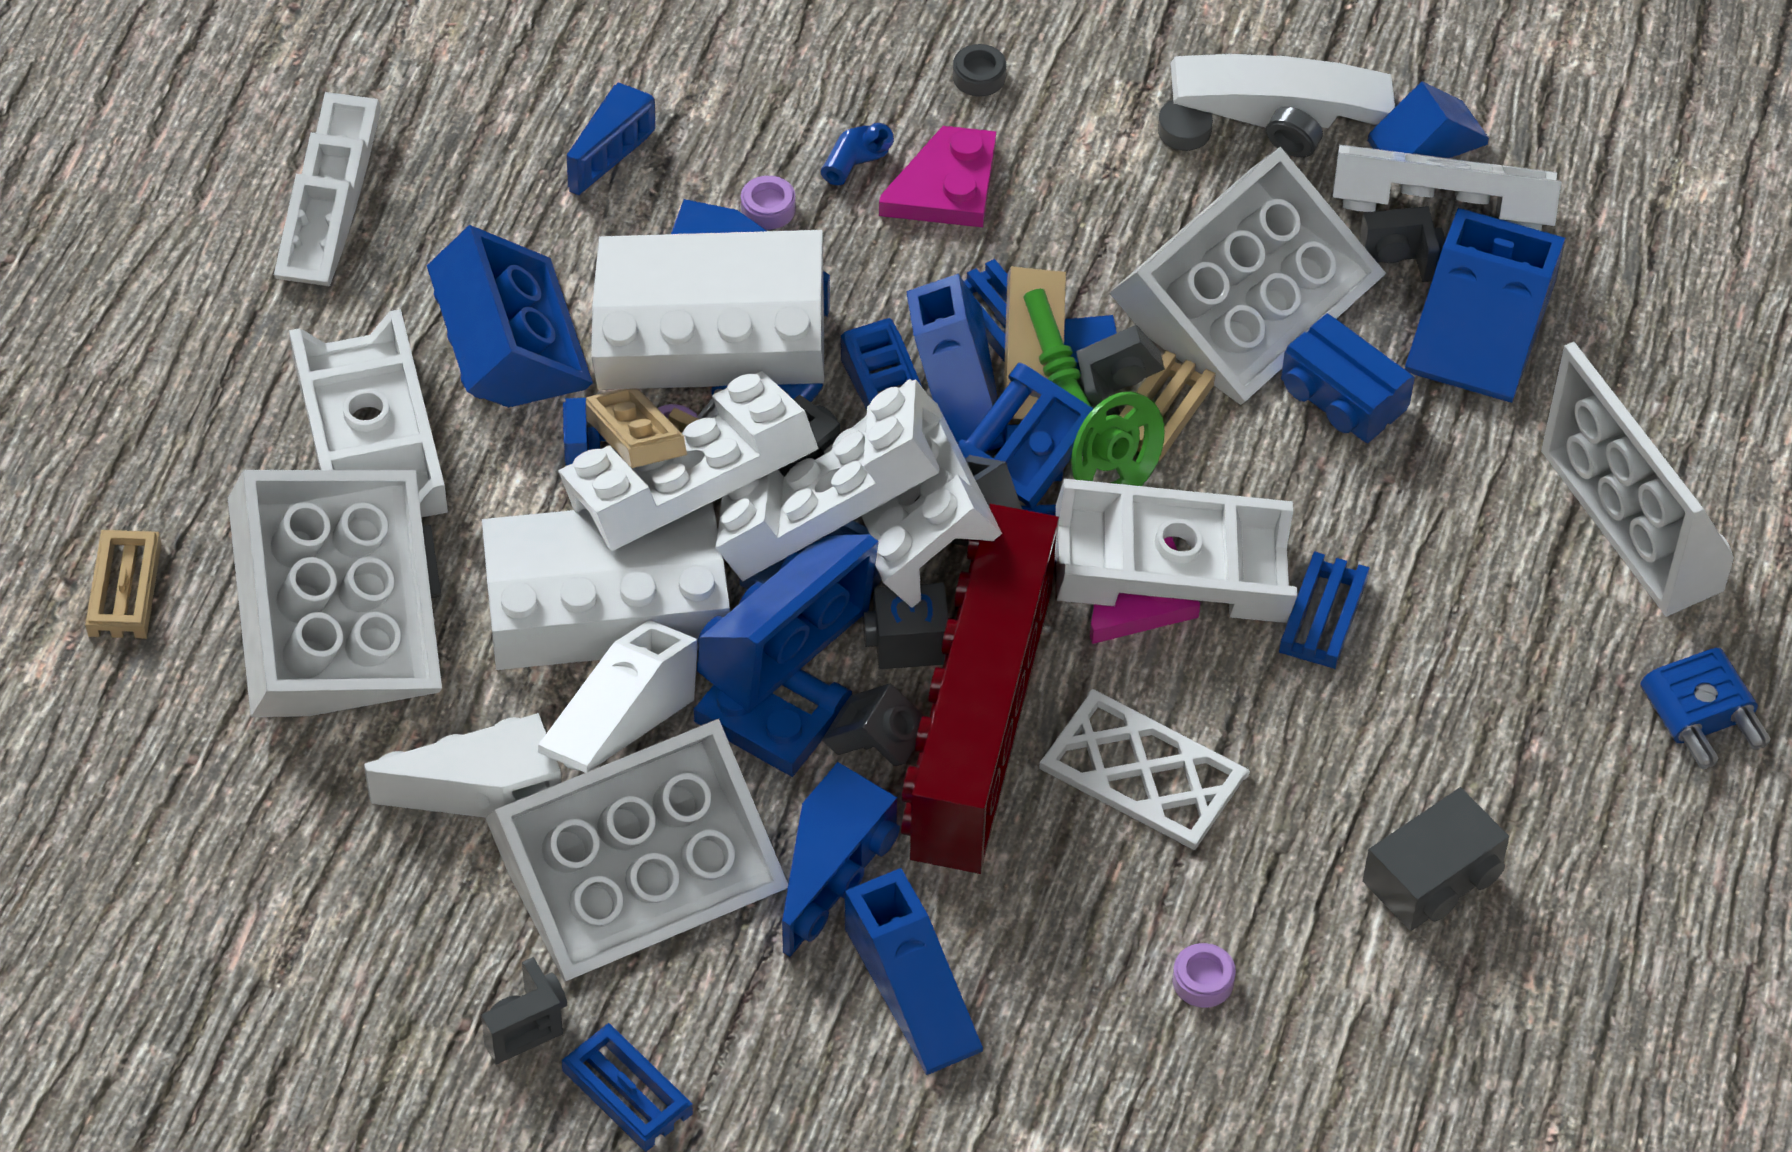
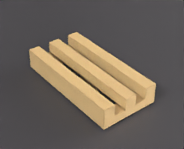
(1181, 375)
(120, 621)

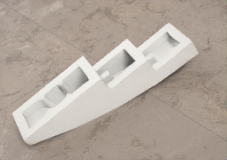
(1257, 85)
(327, 189)

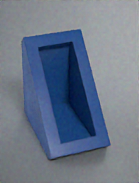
(1429, 125)

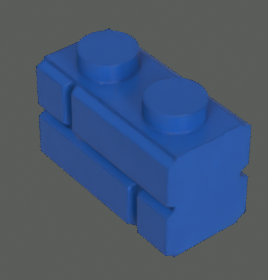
(1346, 379)

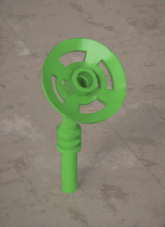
(1102, 439)

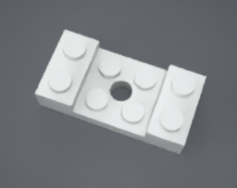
(1523, 194)
(377, 374)
(750, 438)
(821, 495)
(918, 530)
(1116, 545)

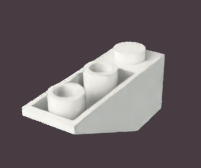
(625, 696)
(467, 771)

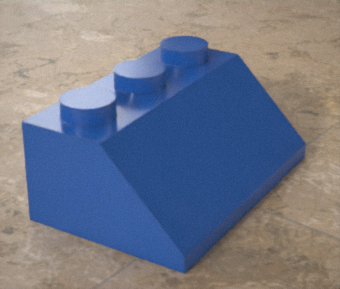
(507, 320)
(788, 618)

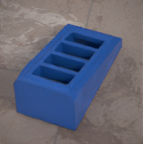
(612, 133)
(873, 348)

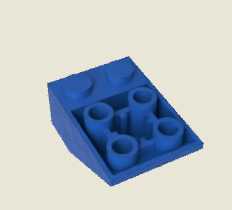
(1485, 305)

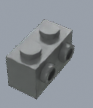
(1436, 860)

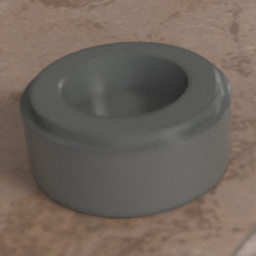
(979, 70)
(1184, 126)
(1294, 131)

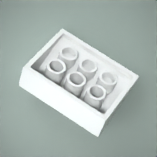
(1249, 277)
(708, 309)
(1632, 490)
(332, 590)
(570, 597)
(637, 850)

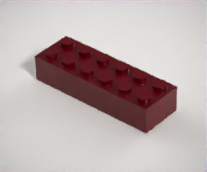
(980, 691)

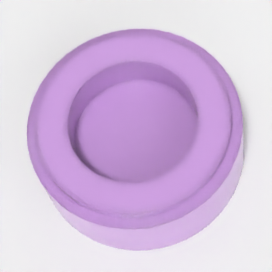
(768, 201)
(1203, 975)

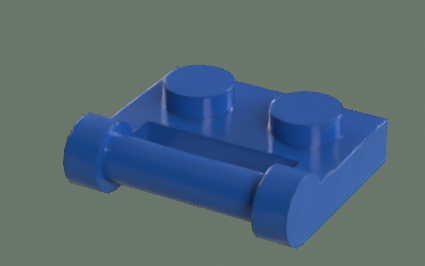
(1040, 442)
(775, 728)

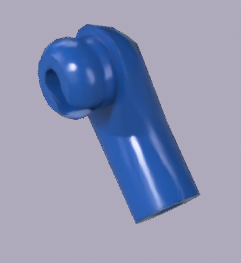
(856, 147)

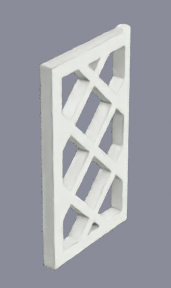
(1150, 810)

